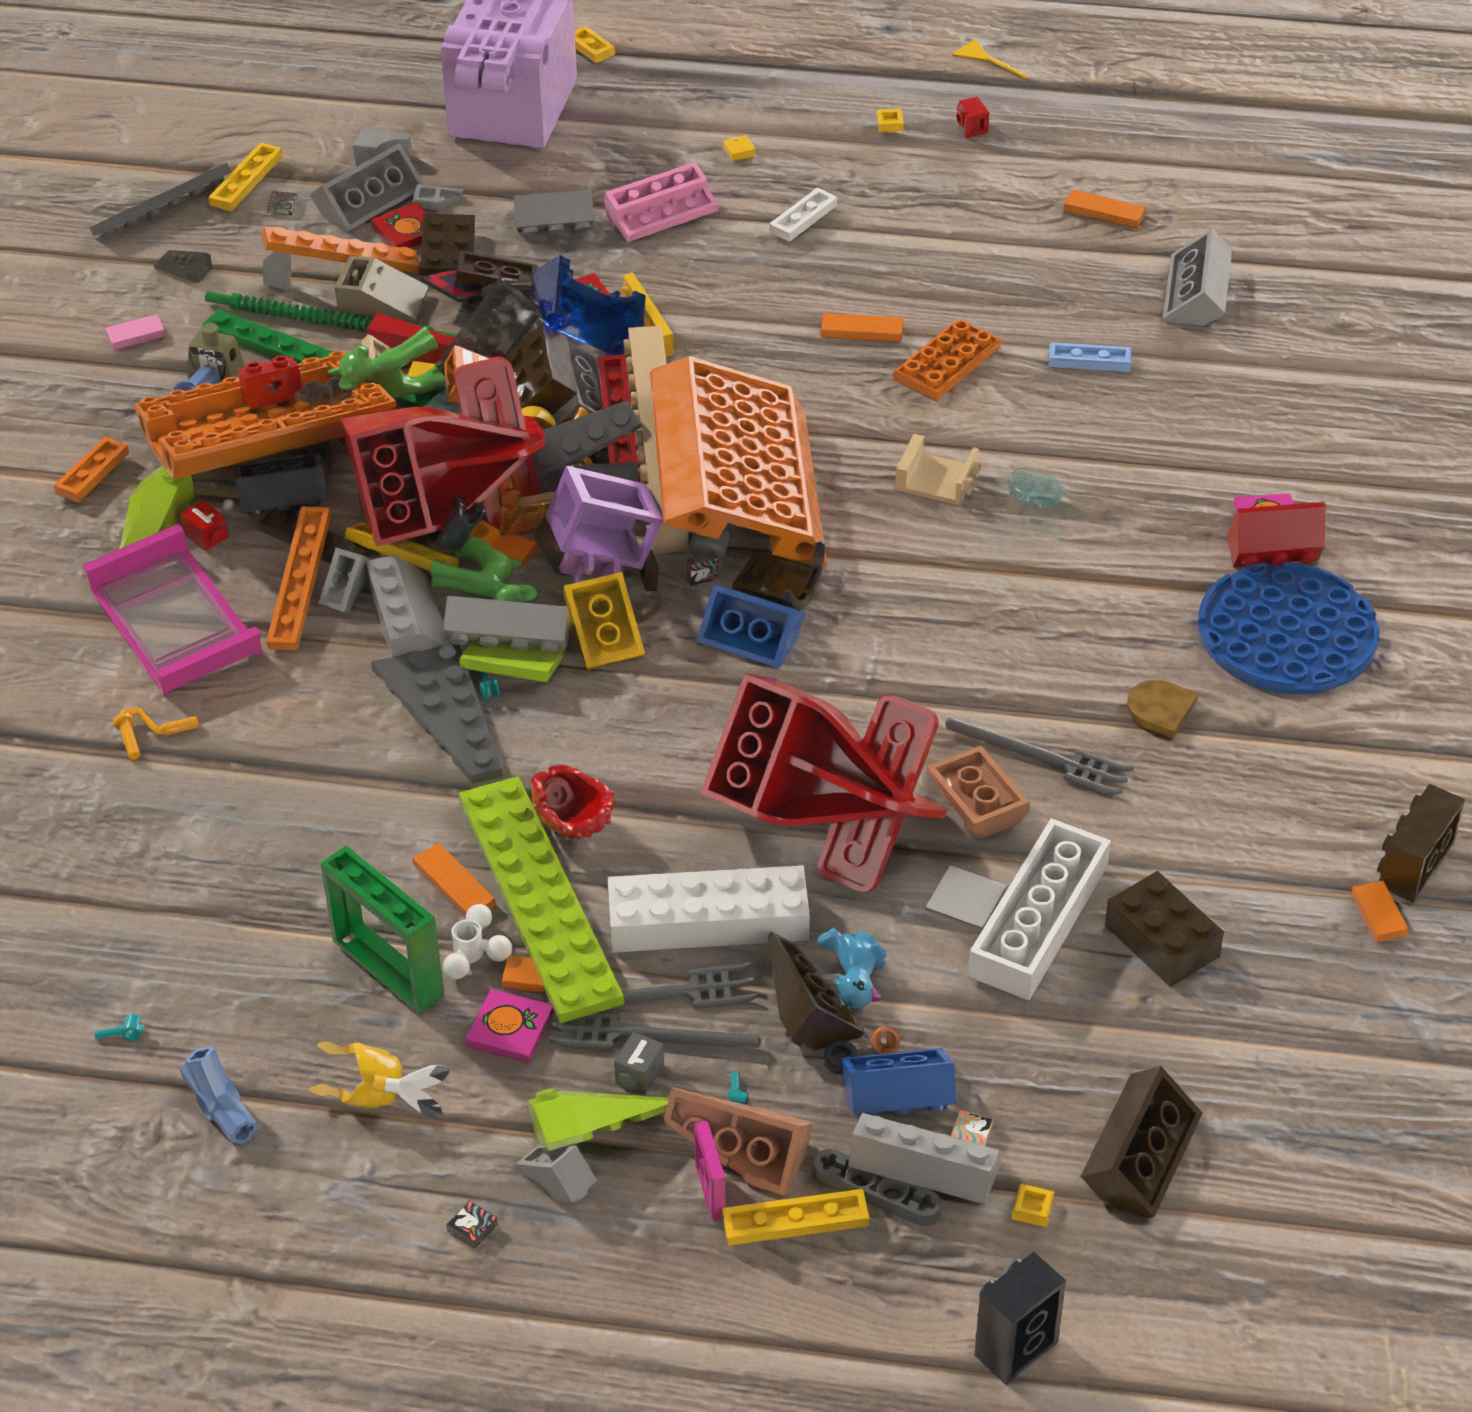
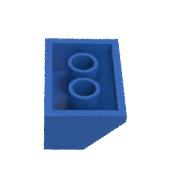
(750, 626)
(899, 1081)

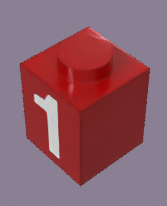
(204, 525)

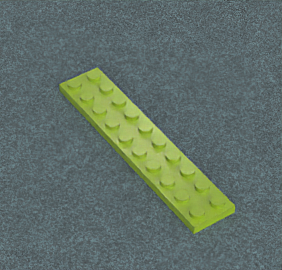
(541, 900)

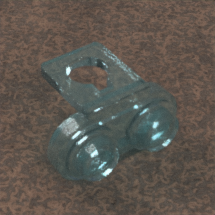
(1034, 488)

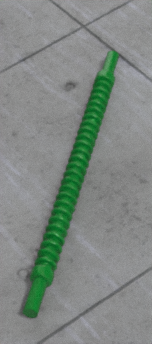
(237, 301)

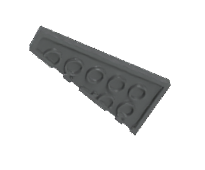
(445, 705)

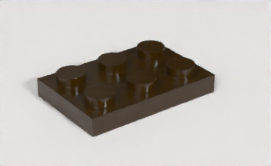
(443, 239)
(484, 269)

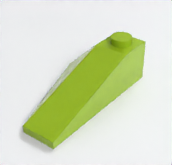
(156, 505)
(571, 1116)

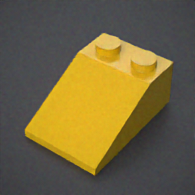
(603, 621)

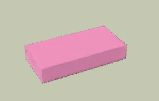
(135, 332)

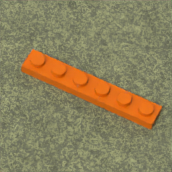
(337, 249)
(299, 578)

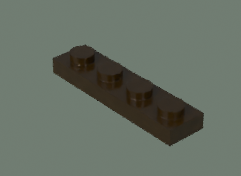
(283, 525)

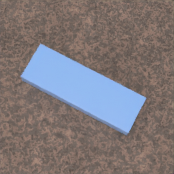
(1089, 357)

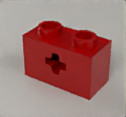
(260, 390)

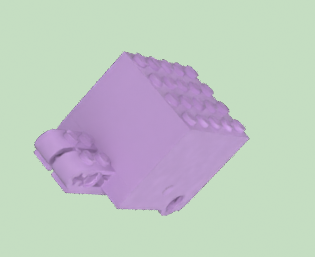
(509, 69)

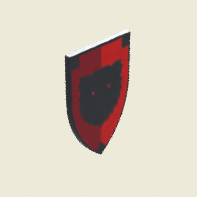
(446, 284)

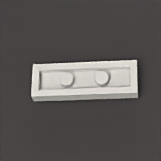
(803, 214)

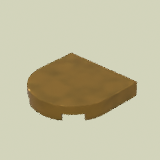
(1160, 706)

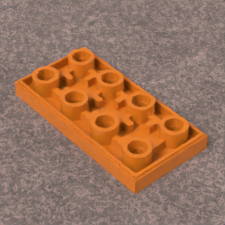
(947, 359)

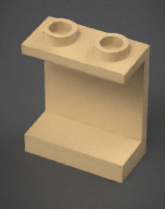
(935, 476)

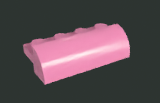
(659, 202)

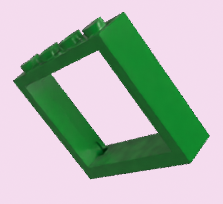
(354, 882)

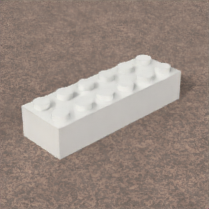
(707, 908)
(1039, 909)

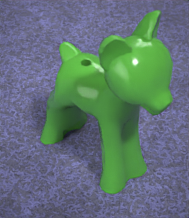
(358, 367)
(488, 582)

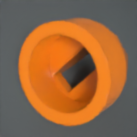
(892, 1040)

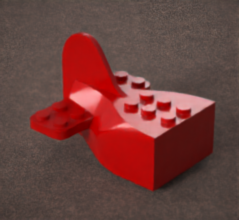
(422, 457)
(807, 766)

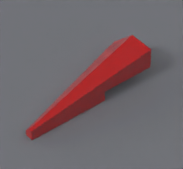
(395, 332)

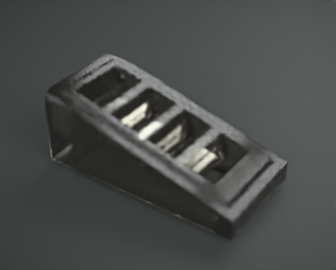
(185, 264)

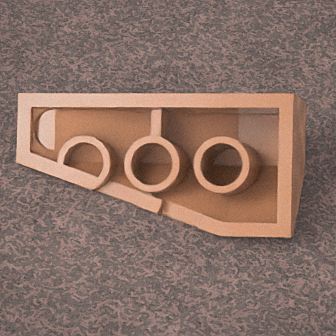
(748, 1139)

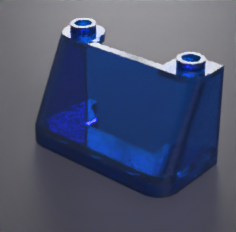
(583, 311)

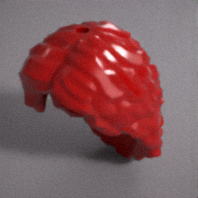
(580, 801)

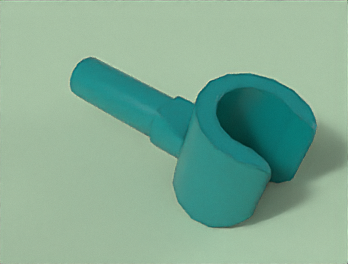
(489, 686)
(130, 1030)
(734, 1093)

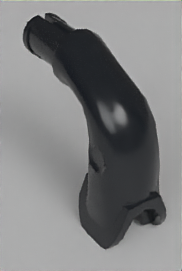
(457, 527)

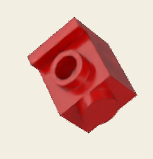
(973, 117)

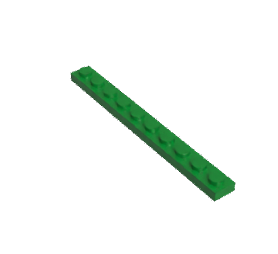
(275, 344)

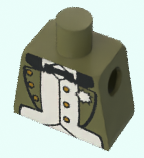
(215, 351)

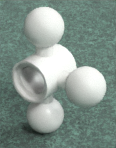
(469, 944)

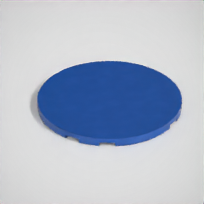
(1288, 628)

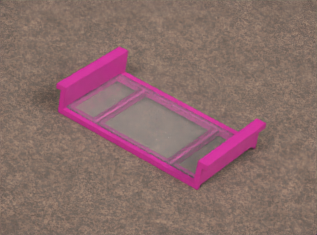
(169, 610)

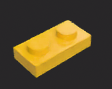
(593, 45)

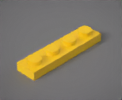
(245, 177)
(651, 316)
(405, 549)
(795, 1217)

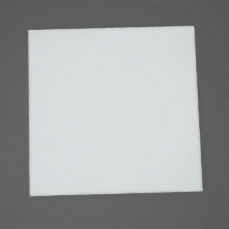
(966, 896)

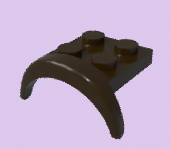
(781, 578)

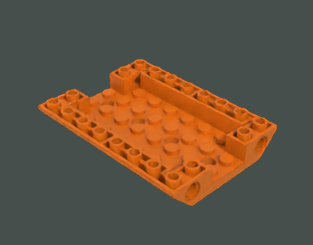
(217, 429)
(731, 446)

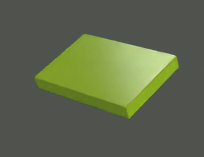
(503, 660)

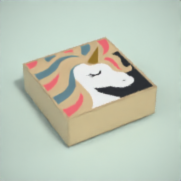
(972, 1127)

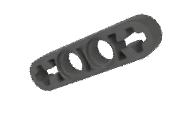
(874, 1190)

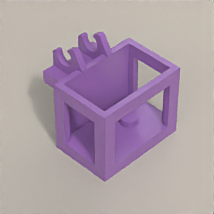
(595, 521)

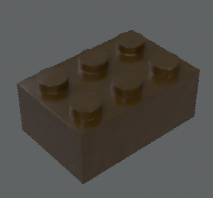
(543, 369)
(1420, 841)
(1164, 928)

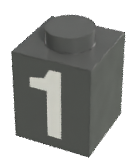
(639, 1063)

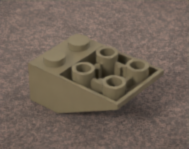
(374, 287)

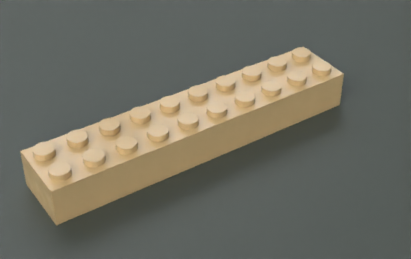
(645, 353)

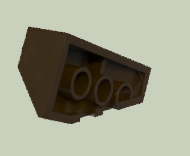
(806, 1001)

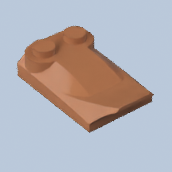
(980, 792)

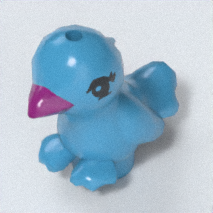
(858, 959)

